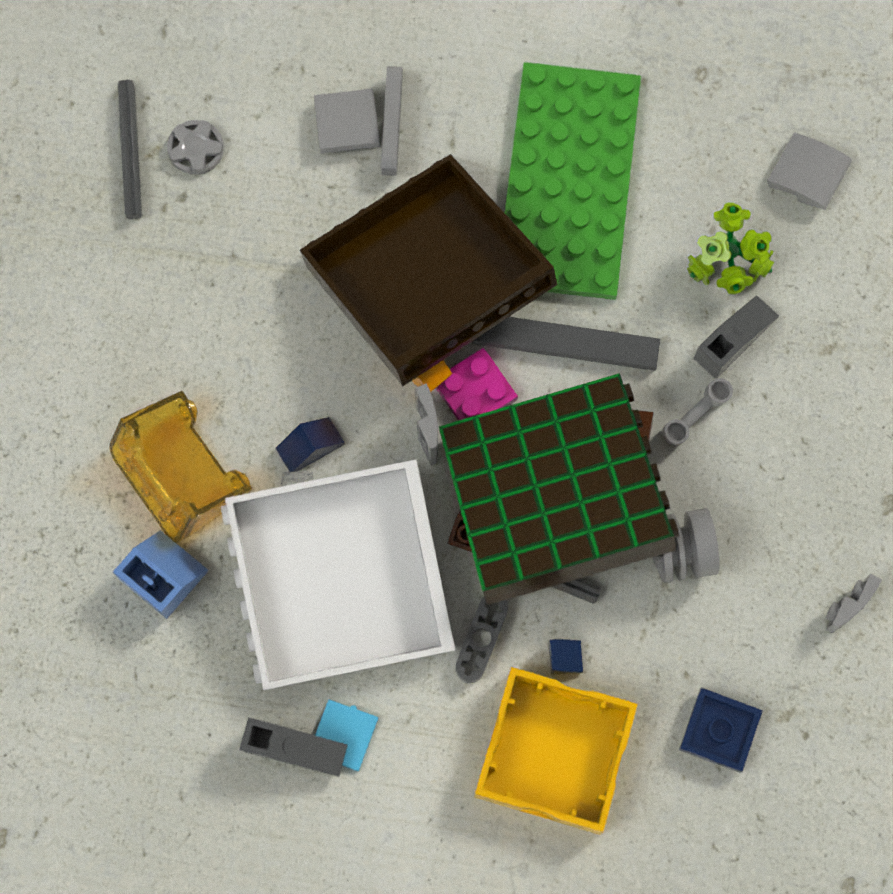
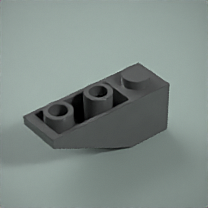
(734, 336)
(293, 747)

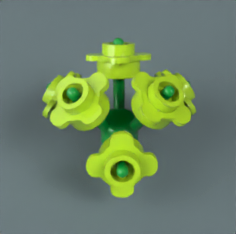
(726, 247)

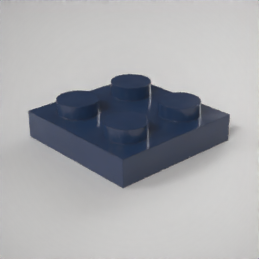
(720, 730)

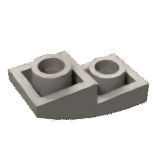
(847, 608)

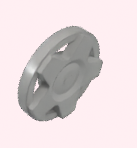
(195, 146)

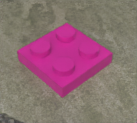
(476, 387)

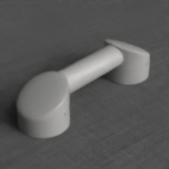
(715, 394)

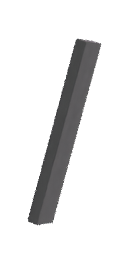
(573, 343)

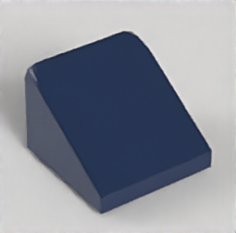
(565, 656)

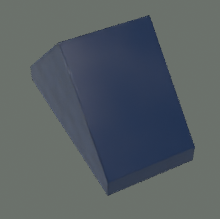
(309, 443)

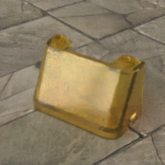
(173, 466)

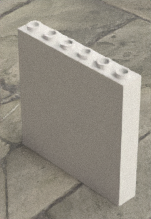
(338, 574)

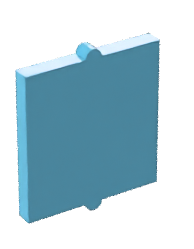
(348, 727)

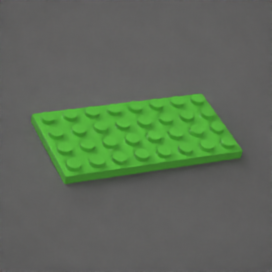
(574, 172)

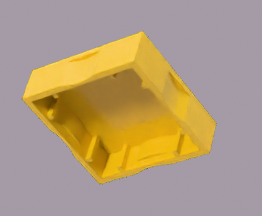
(556, 751)

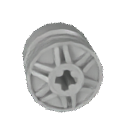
(694, 547)

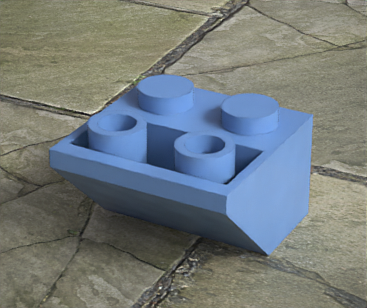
(160, 573)

